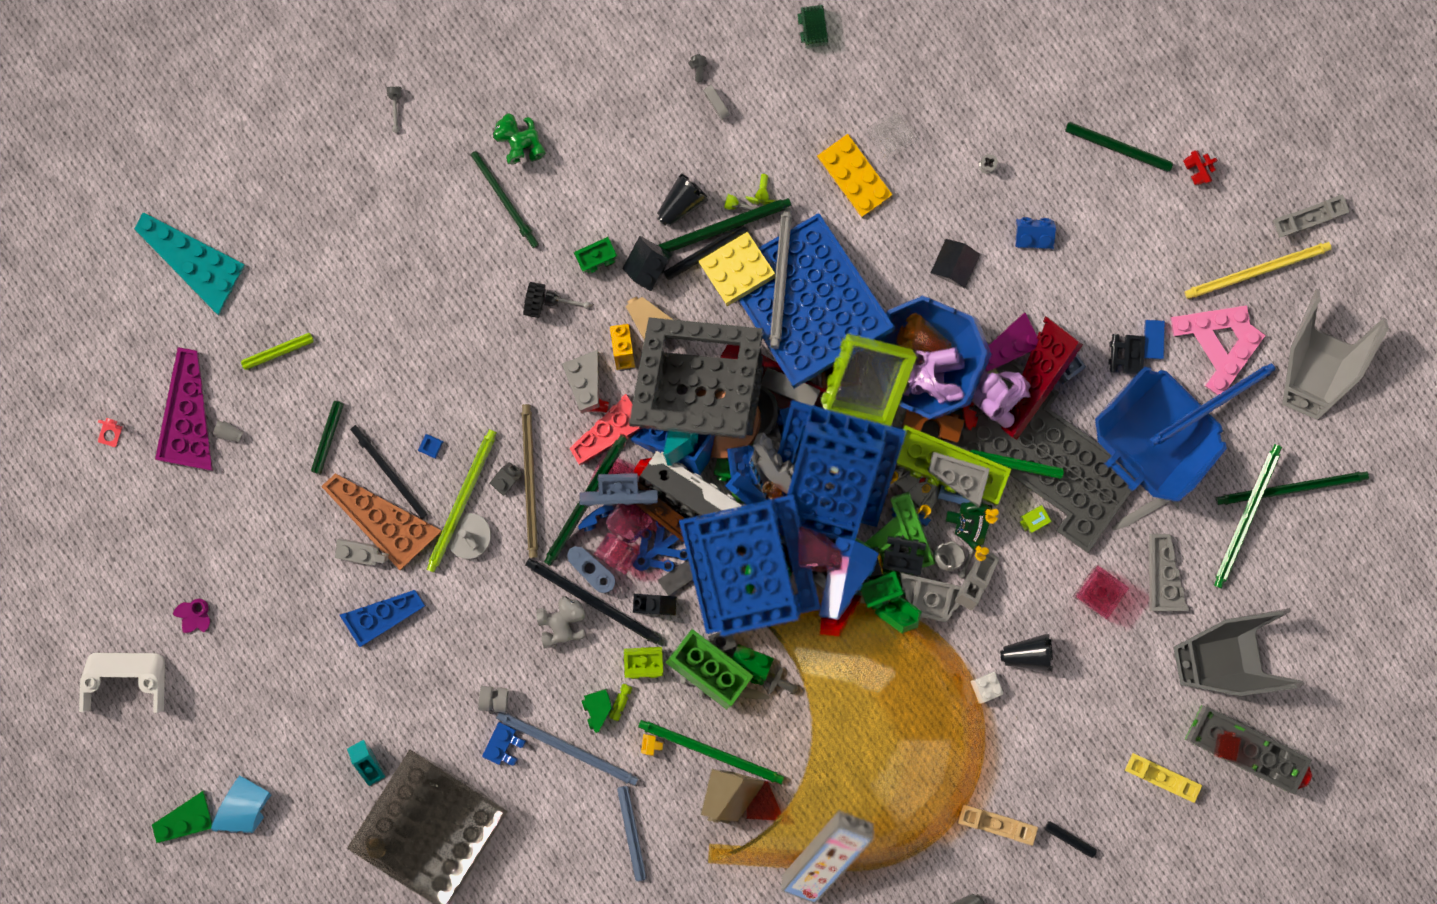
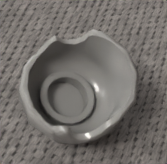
(949, 556)

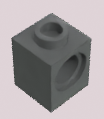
(730, 642)

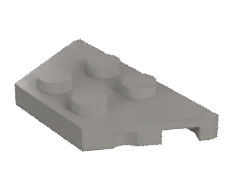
(930, 596)

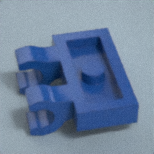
(499, 743)

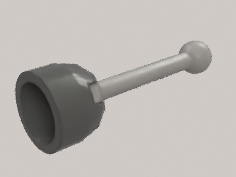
(394, 93)

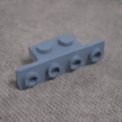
(618, 490)

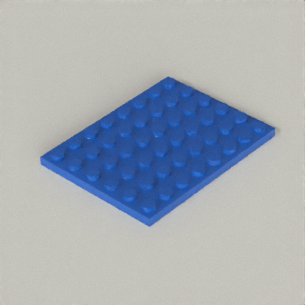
(821, 302)

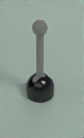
(552, 299)

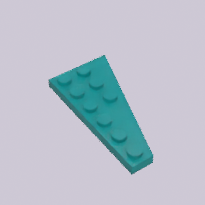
(199, 265)

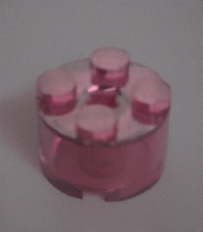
(628, 522)
(616, 553)

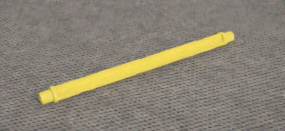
(1257, 270)

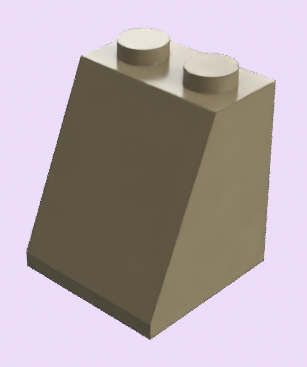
(729, 795)

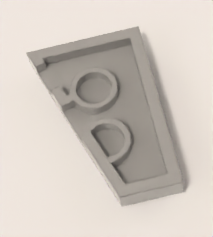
(583, 379)

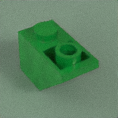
(598, 706)

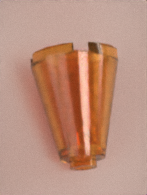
(921, 336)

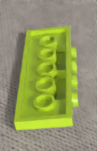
(918, 451)

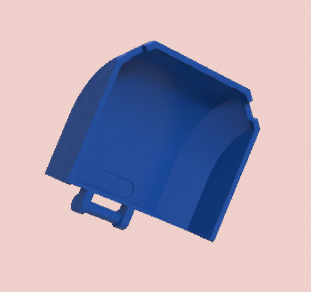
(1138, 413)

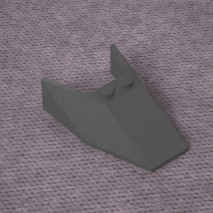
(1229, 658)

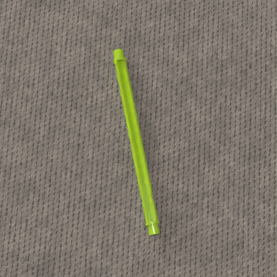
(461, 500)

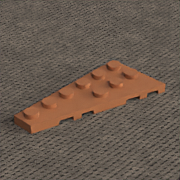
(384, 523)

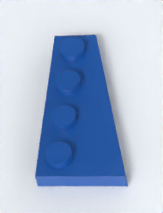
(373, 620)

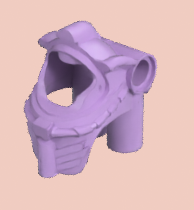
(929, 372)
(995, 398)

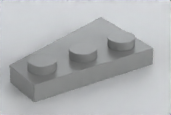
(961, 476)

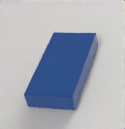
(1154, 339)

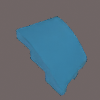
(241, 807)

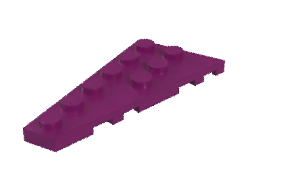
(184, 424)

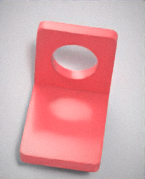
(109, 424)

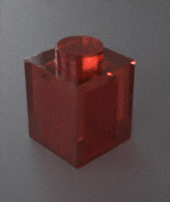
(1227, 746)

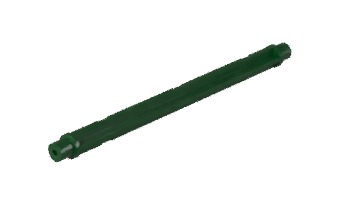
(725, 225)
(1295, 487)
(579, 510)

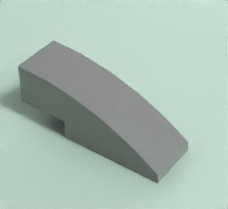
(780, 384)
(976, 581)

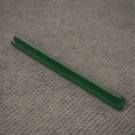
(1119, 147)

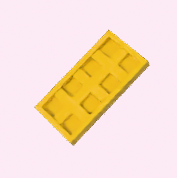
(854, 175)

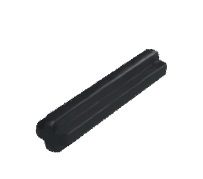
(1070, 839)

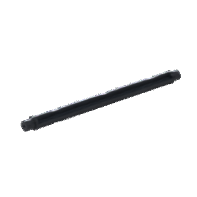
(592, 601)

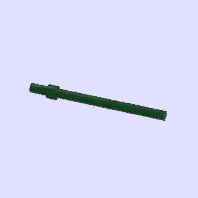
(525, 230)

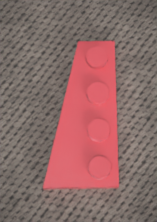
(605, 432)

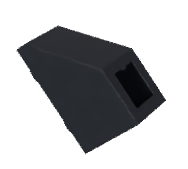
(654, 604)

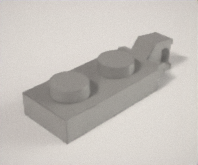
(359, 552)

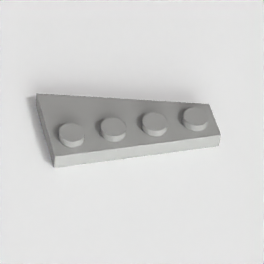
(1164, 580)

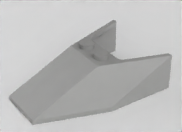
(1325, 367)

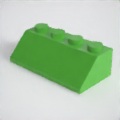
(709, 669)

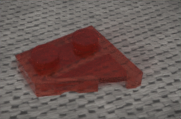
(764, 805)

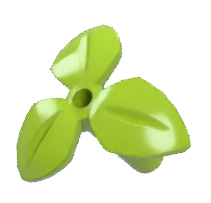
(762, 194)

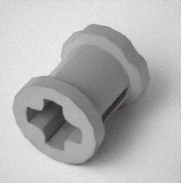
(987, 170)

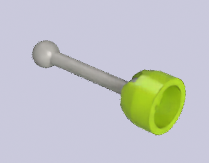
(732, 203)

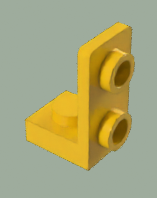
(622, 346)

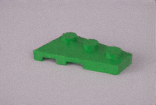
(184, 820)

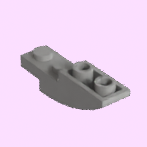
(771, 463)

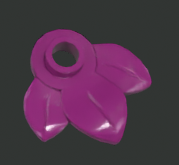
(191, 617)

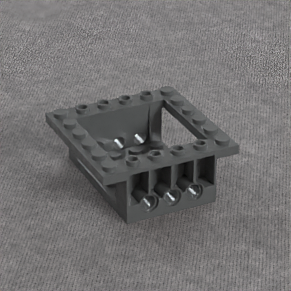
(664, 373)

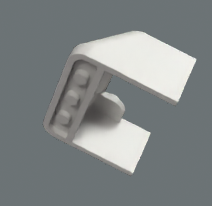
(146, 666)

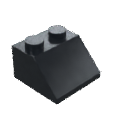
(646, 263)

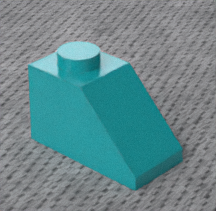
(678, 446)
(365, 762)

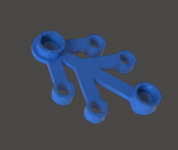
(659, 548)

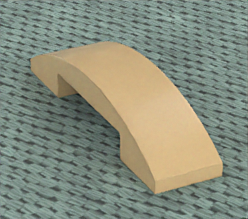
(998, 824)

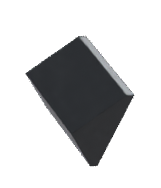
(955, 262)

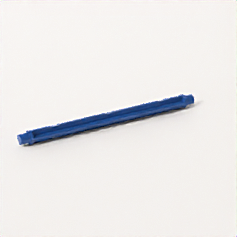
(1212, 404)

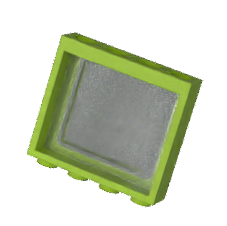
(868, 379)

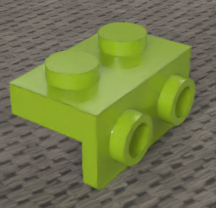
(643, 662)

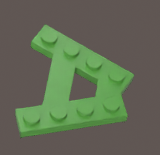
(906, 524)

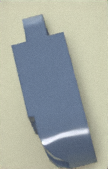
(579, 558)

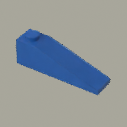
(655, 440)
(841, 585)

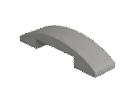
(1311, 216)

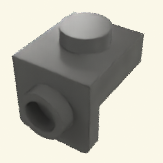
(506, 478)

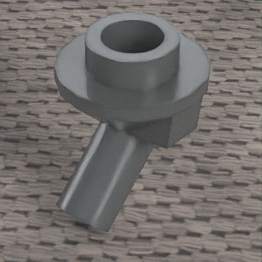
(698, 62)

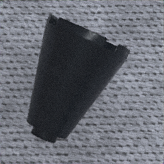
(681, 201)
(1029, 654)

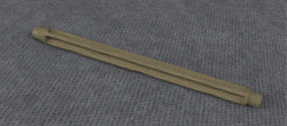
(529, 480)

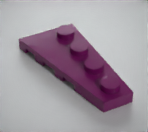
(1012, 343)

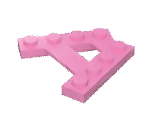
(1202, 327)

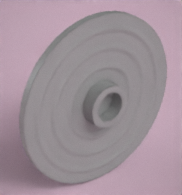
(470, 536)

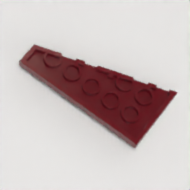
(1043, 370)

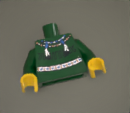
(973, 524)

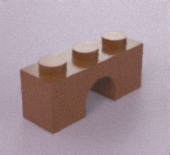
(949, 426)

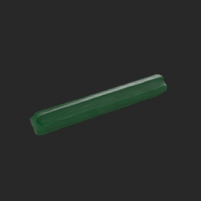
(327, 437)

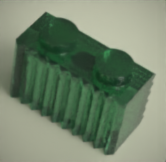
(813, 26)

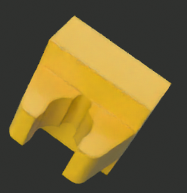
(649, 744)

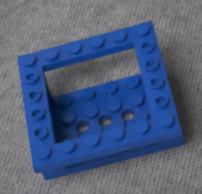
(862, 453)
(717, 566)

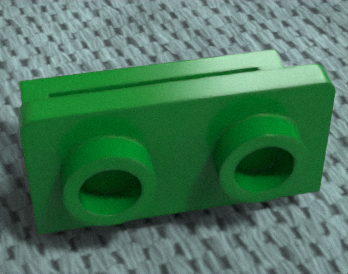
(596, 255)
(881, 589)
(753, 662)

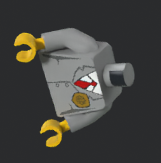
(922, 493)

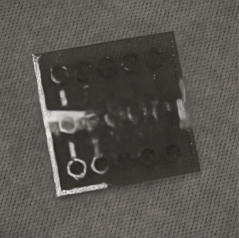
(427, 829)

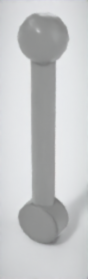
(962, 574)

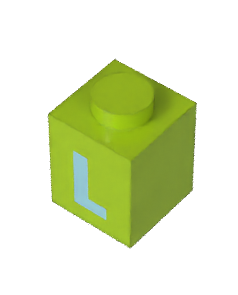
(1034, 519)

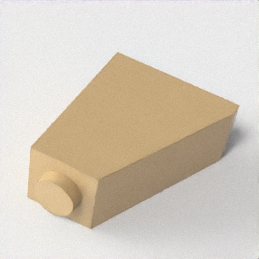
(641, 310)

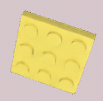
(737, 269)

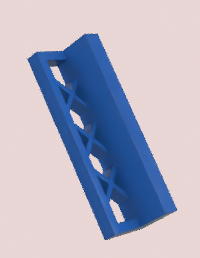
(748, 493)

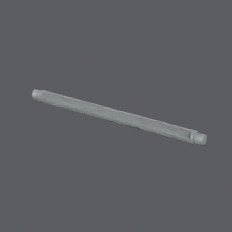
(780, 280)

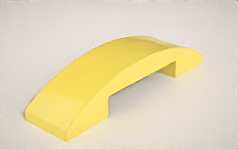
(1163, 777)

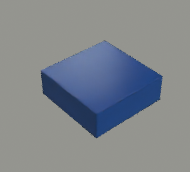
(430, 446)

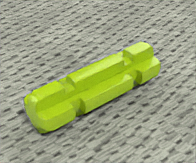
(620, 702)

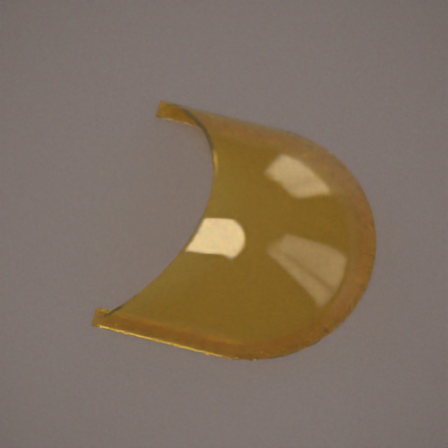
(889, 741)

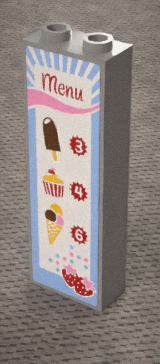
(827, 857)

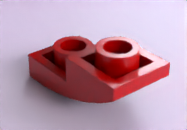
(969, 417)

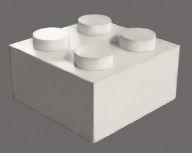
(986, 687)

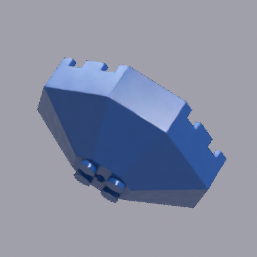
(965, 336)

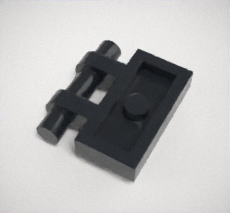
(1133, 353)
(904, 561)

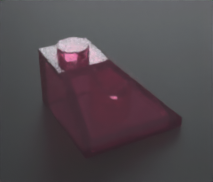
(818, 551)

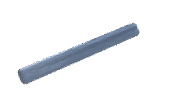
(631, 833)

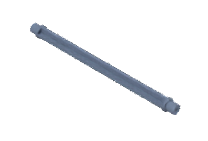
(567, 748)

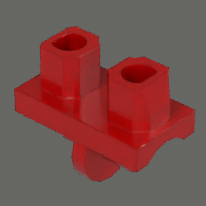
(1202, 176)

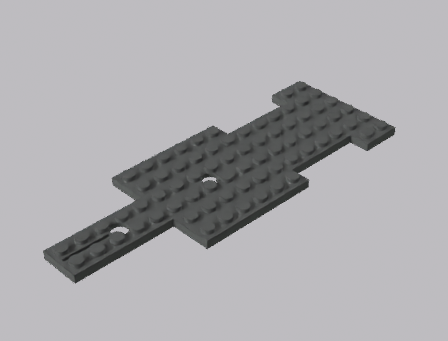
(1085, 493)

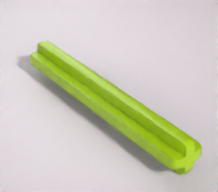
(277, 351)

